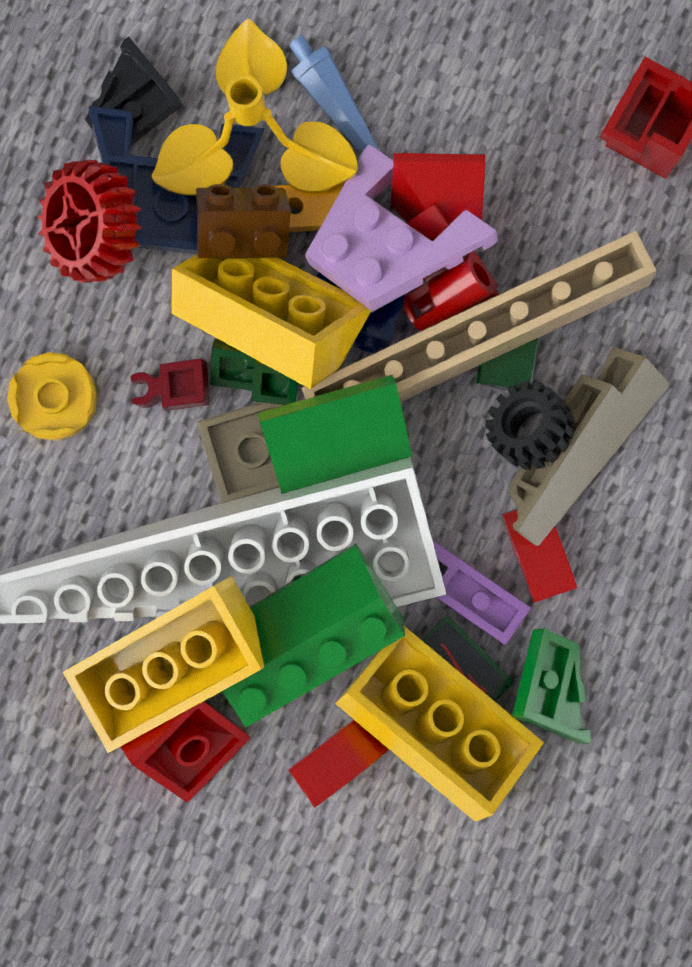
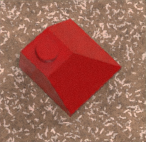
(443, 179)
(187, 749)

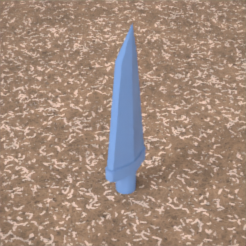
(326, 86)

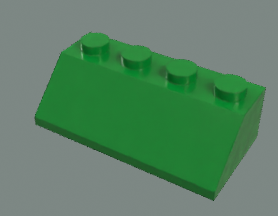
(316, 632)

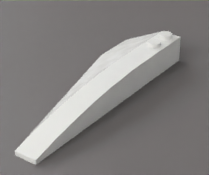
(254, 539)

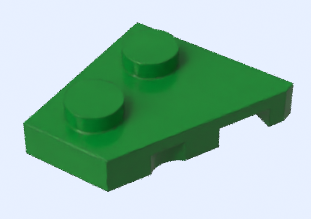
(552, 687)

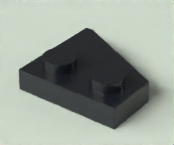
(137, 88)

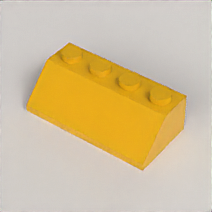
(270, 313)
(168, 665)
(441, 725)

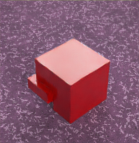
(652, 119)

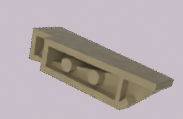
(604, 417)

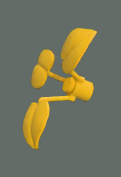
(245, 72)

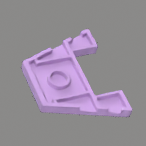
(377, 253)

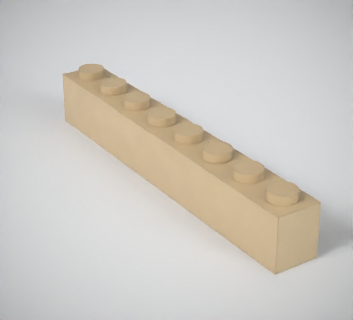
(504, 321)

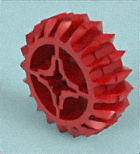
(89, 221)

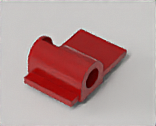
(445, 290)

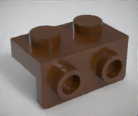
(242, 222)

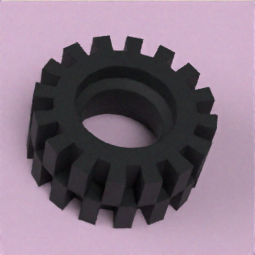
(544, 439)

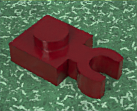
(179, 385)

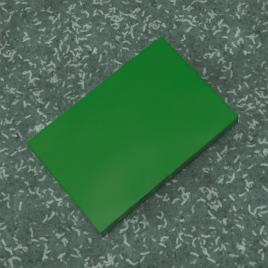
(336, 434)

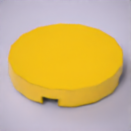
(60, 409)

